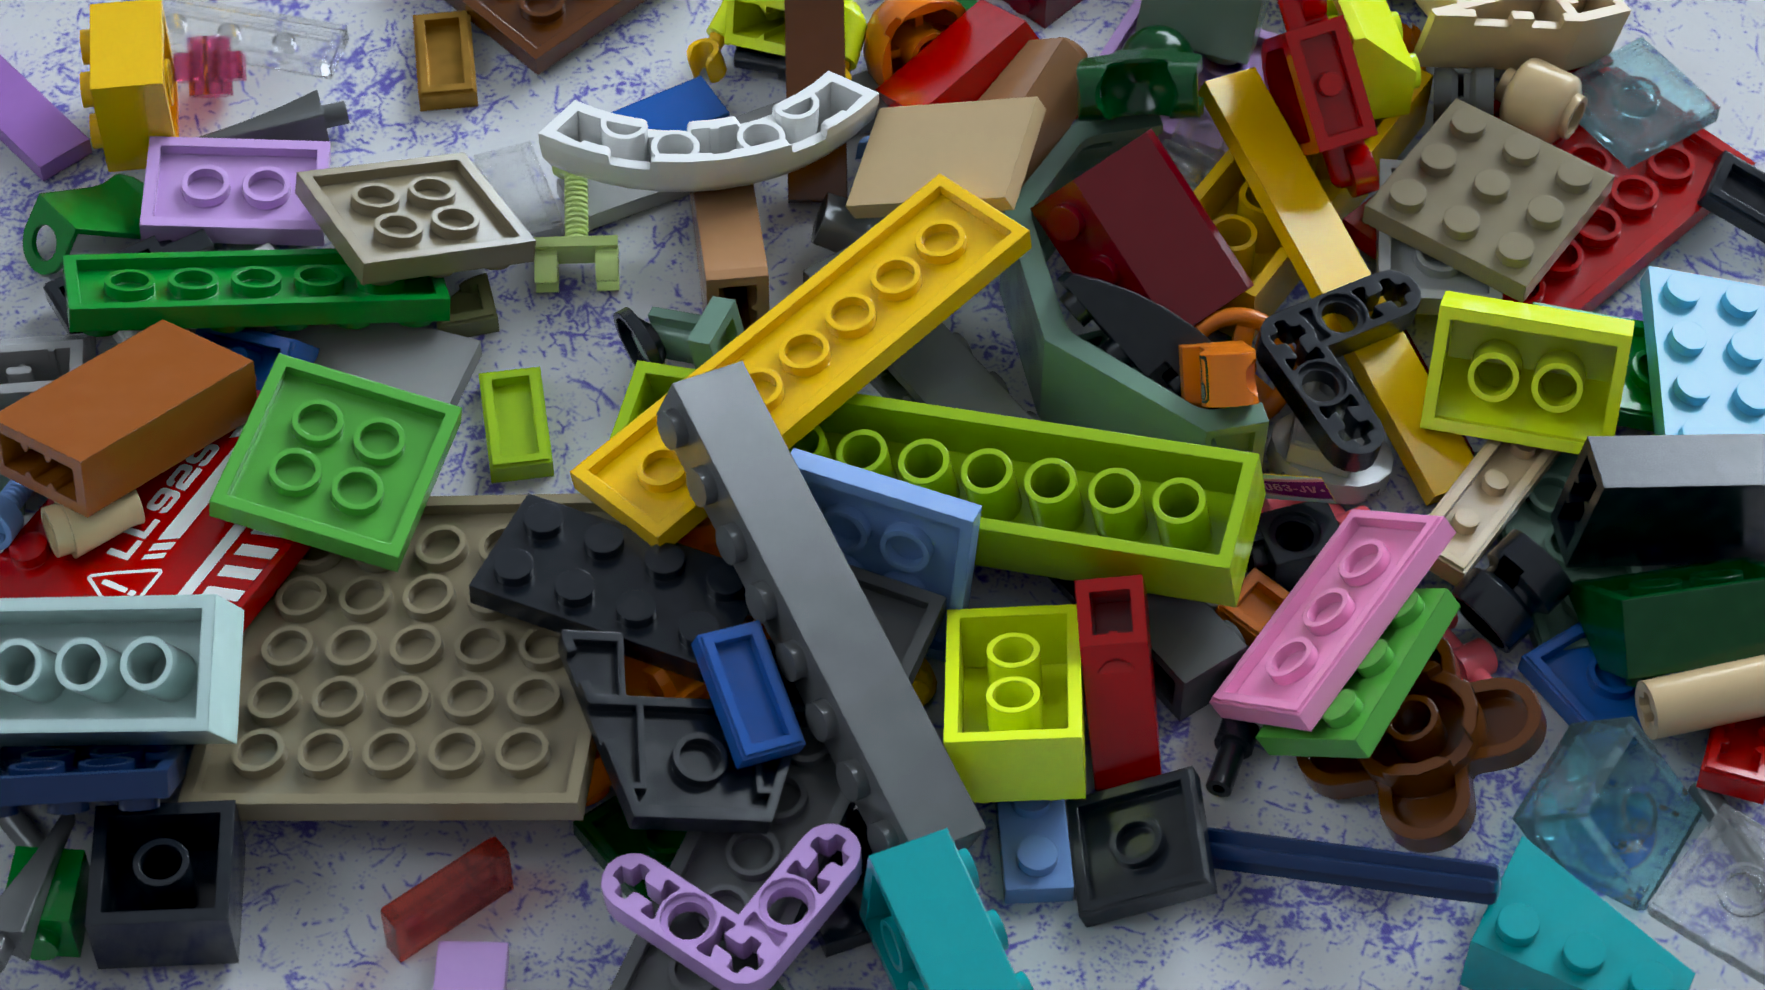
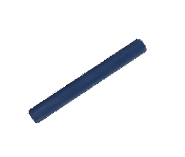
(1355, 866)

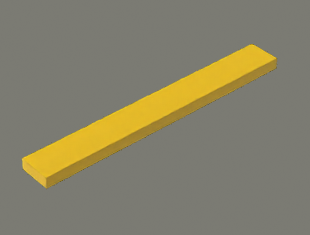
(1328, 260)

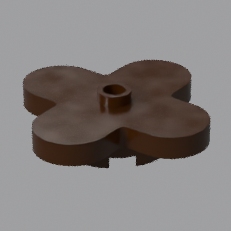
(1434, 752)

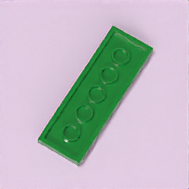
(239, 292)

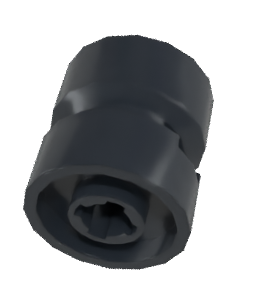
(1511, 590)

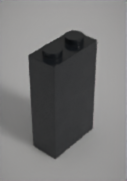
(1663, 501)

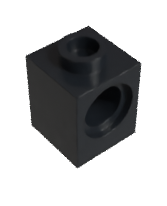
(1291, 540)

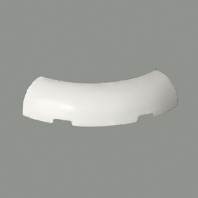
(710, 152)

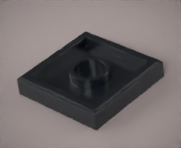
(1140, 847)

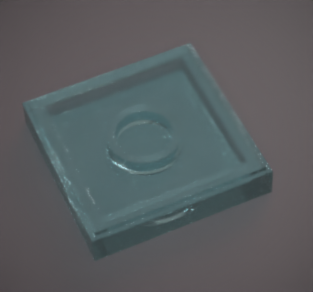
(1641, 103)

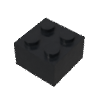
(166, 885)

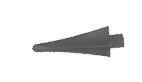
(297, 120)
(26, 895)

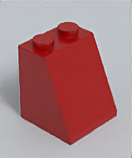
(960, 59)

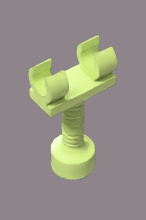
(576, 245)

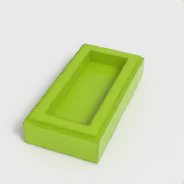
(516, 425)

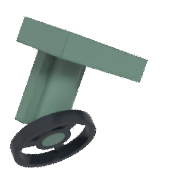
(679, 334)

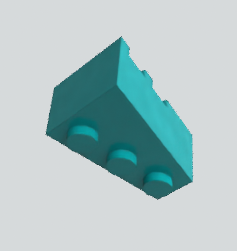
(1562, 936)

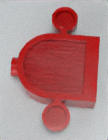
(1322, 92)

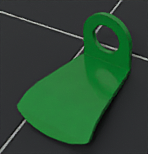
(99, 210)

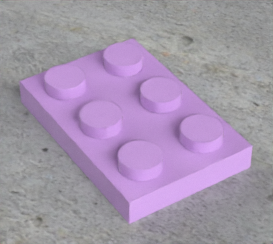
(230, 189)

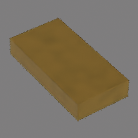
(445, 61)

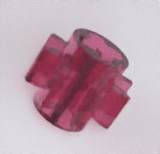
(209, 66)

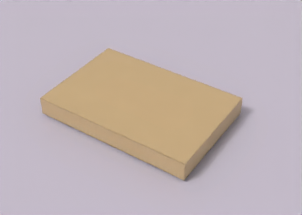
(972, 143)

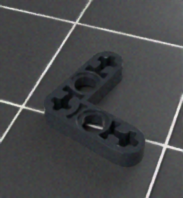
(1317, 360)

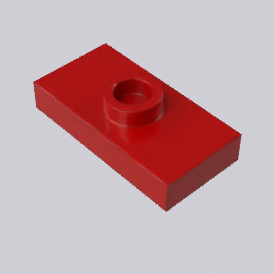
(1736, 761)

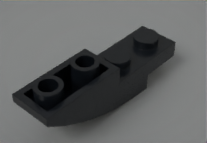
(1137, 328)

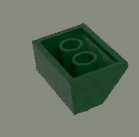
(1674, 617)

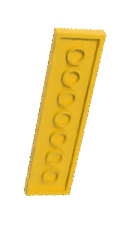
(821, 343)

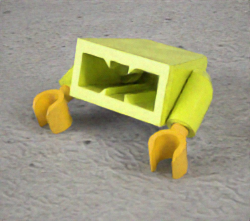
(762, 28)

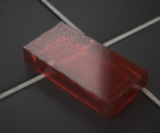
(447, 898)

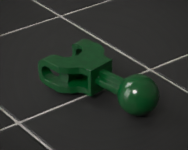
(1148, 76)

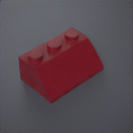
(1144, 231)

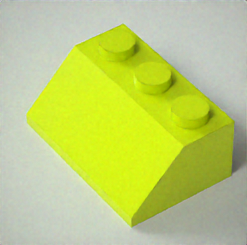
(1381, 55)
(1525, 372)

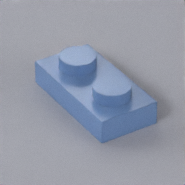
(1034, 851)

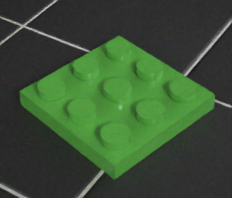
(336, 462)

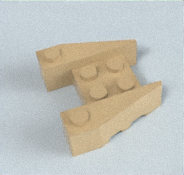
(1514, 31)

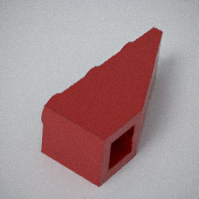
(1118, 679)

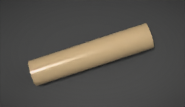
(1702, 698)

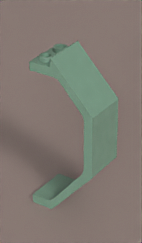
(1067, 374)

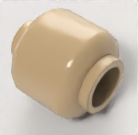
(1541, 100)

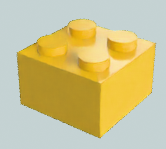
(128, 80)

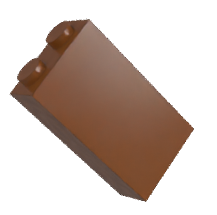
(125, 417)

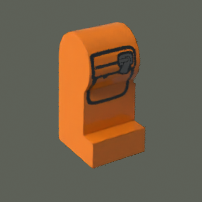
(1218, 374)

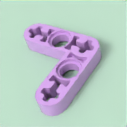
(750, 929)

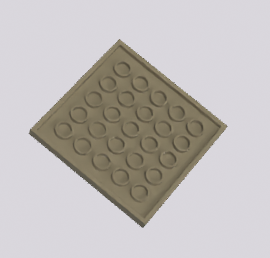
(401, 694)

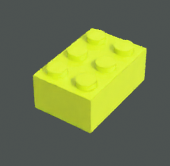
(1015, 703)

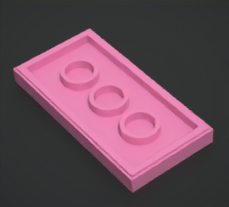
(1332, 618)

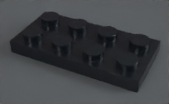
(599, 575)

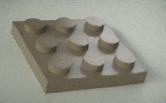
(1488, 199)
(414, 218)

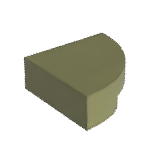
(472, 309)

